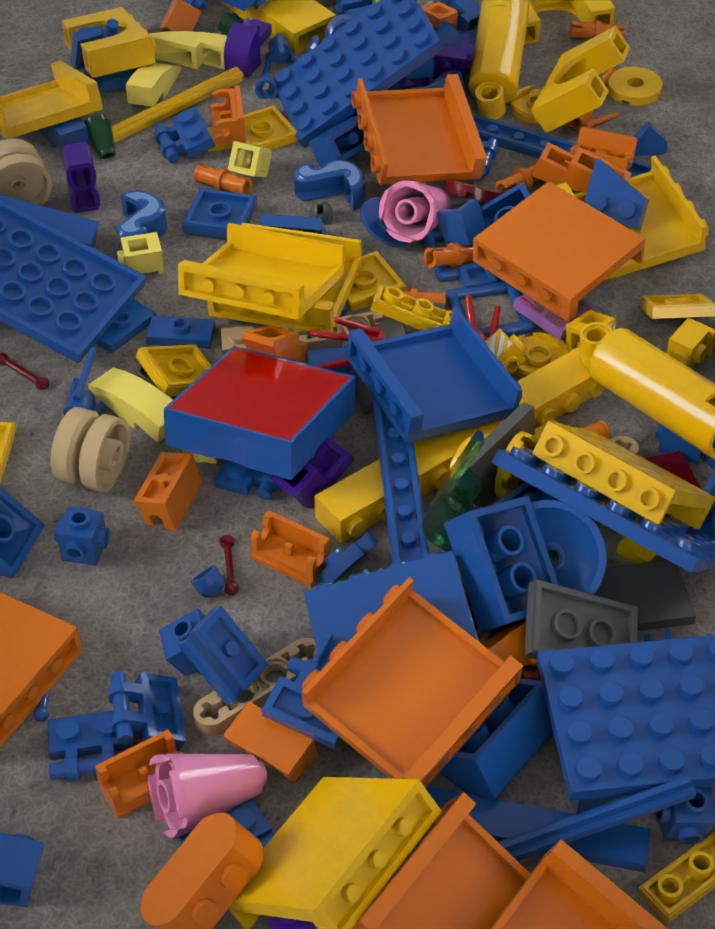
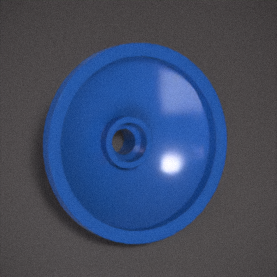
(576, 541)

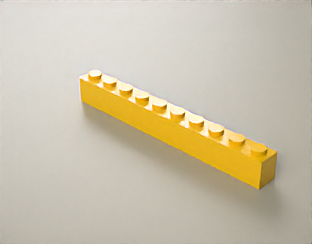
(359, 500)

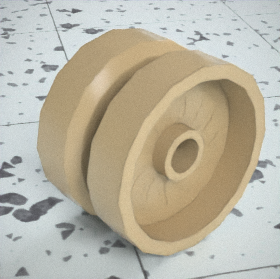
(23, 172)
(90, 449)

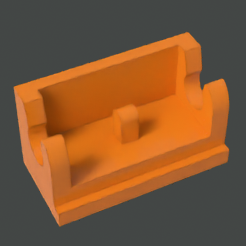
(228, 116)
(169, 489)
(290, 548)
(272, 742)
(125, 775)

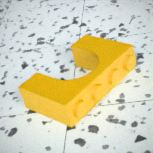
(583, 9)
(117, 53)
(575, 80)

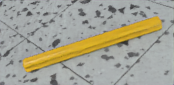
(175, 104)

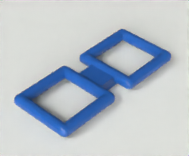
(476, 283)

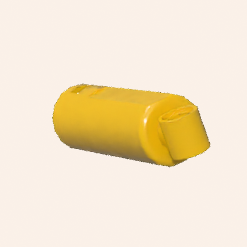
(498, 55)
(651, 382)

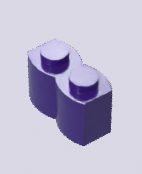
(81, 177)

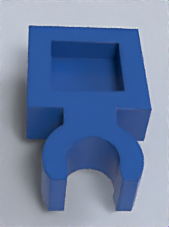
(339, 562)

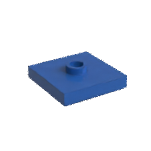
(215, 209)

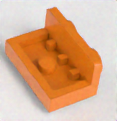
(608, 145)

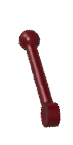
(41, 383)
(227, 543)

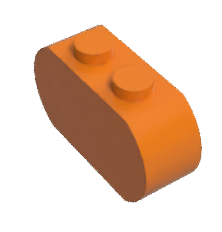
(203, 875)

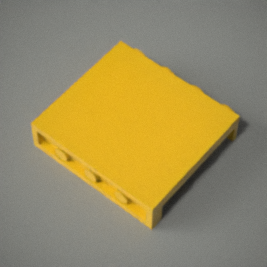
(49, 103)
(669, 222)
(264, 272)
(323, 312)
(622, 475)
(337, 851)

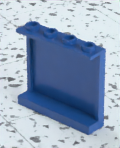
(435, 379)
(342, 605)

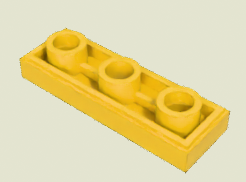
(408, 310)
(680, 882)

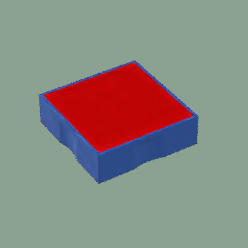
(260, 411)

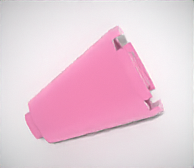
(411, 209)
(200, 785)

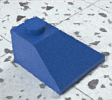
(17, 533)

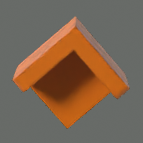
(439, 12)
(180, 17)

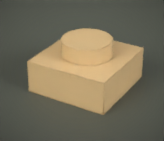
(233, 337)

